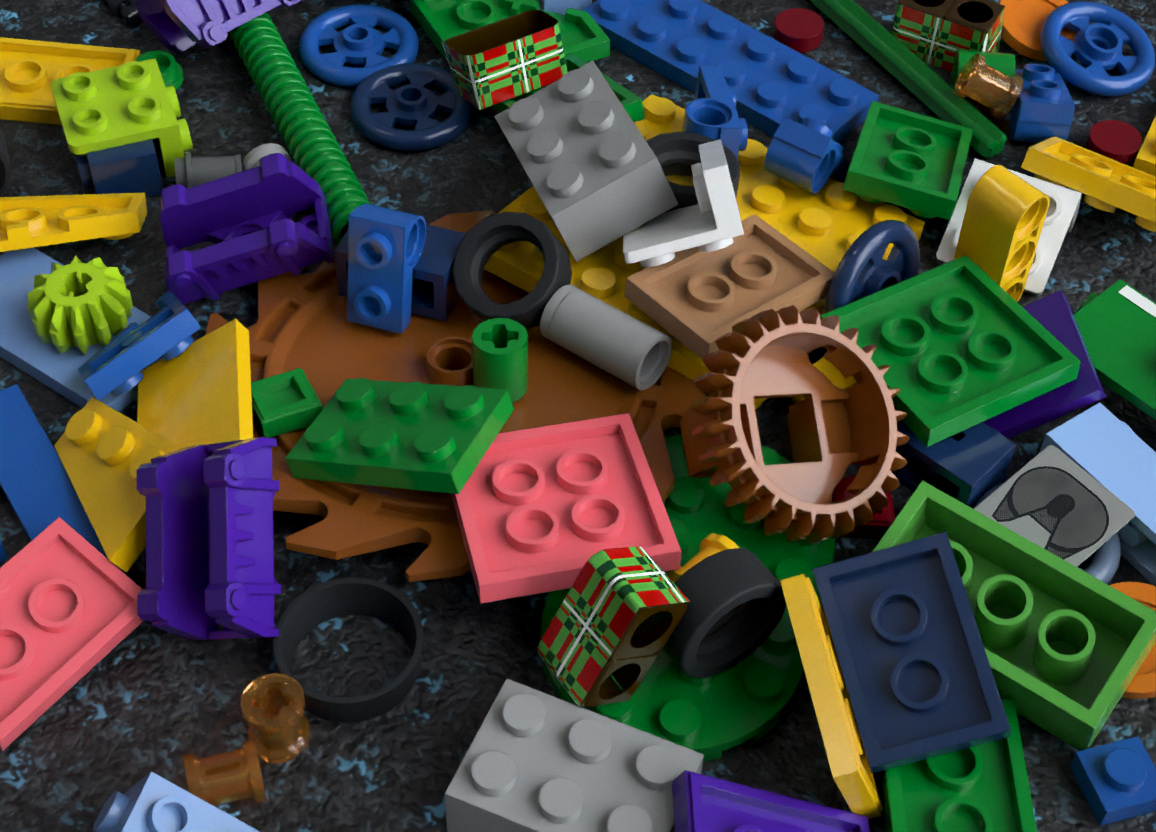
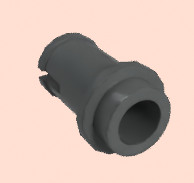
(200, 170)

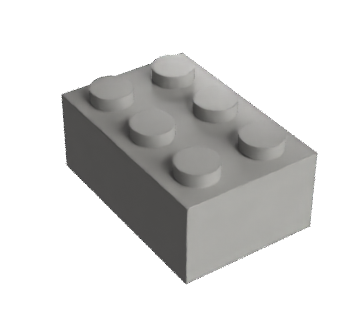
(586, 160)
(563, 770)

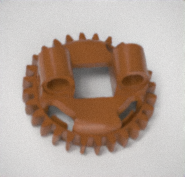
(825, 430)

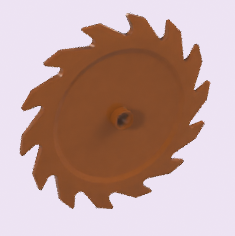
(307, 328)

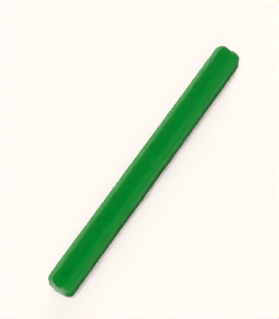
(913, 73)

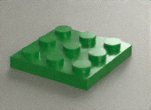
(956, 348)

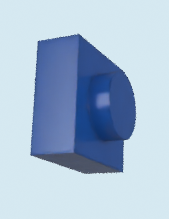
(1116, 780)

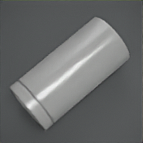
(606, 337)

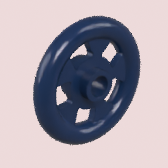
(410, 107)
(866, 272)

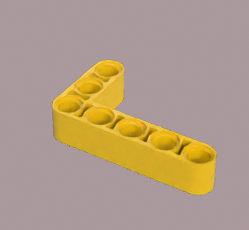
(996, 234)

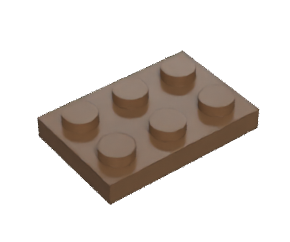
(709, 292)

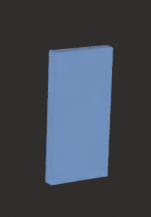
(25, 348)

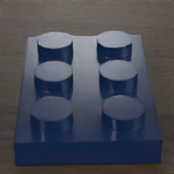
(911, 653)

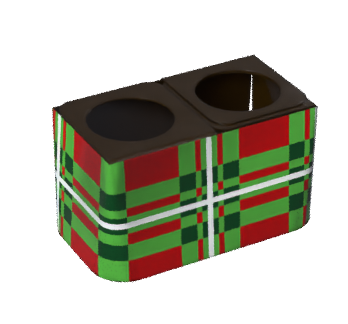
(942, 27)
(506, 58)
(612, 625)

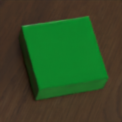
(284, 403)

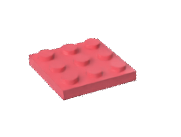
(555, 500)

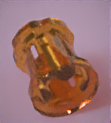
(988, 86)
(275, 717)
(226, 775)

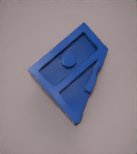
(120, 363)

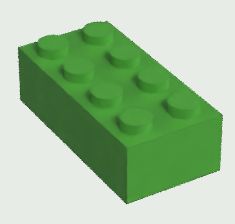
(1047, 627)

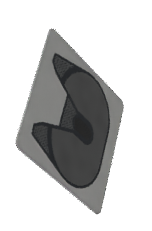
(1057, 507)

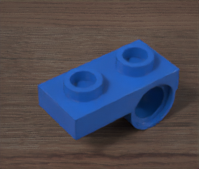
(1042, 107)
(715, 112)
(806, 155)
(381, 261)

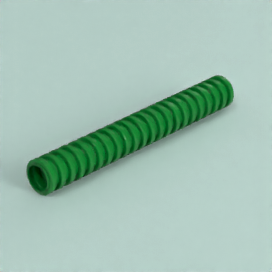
(299, 119)

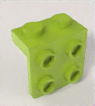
(120, 109)

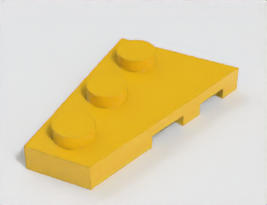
(69, 218)
(102, 461)

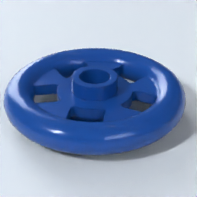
(356, 44)
(1097, 48)

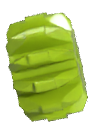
(79, 304)

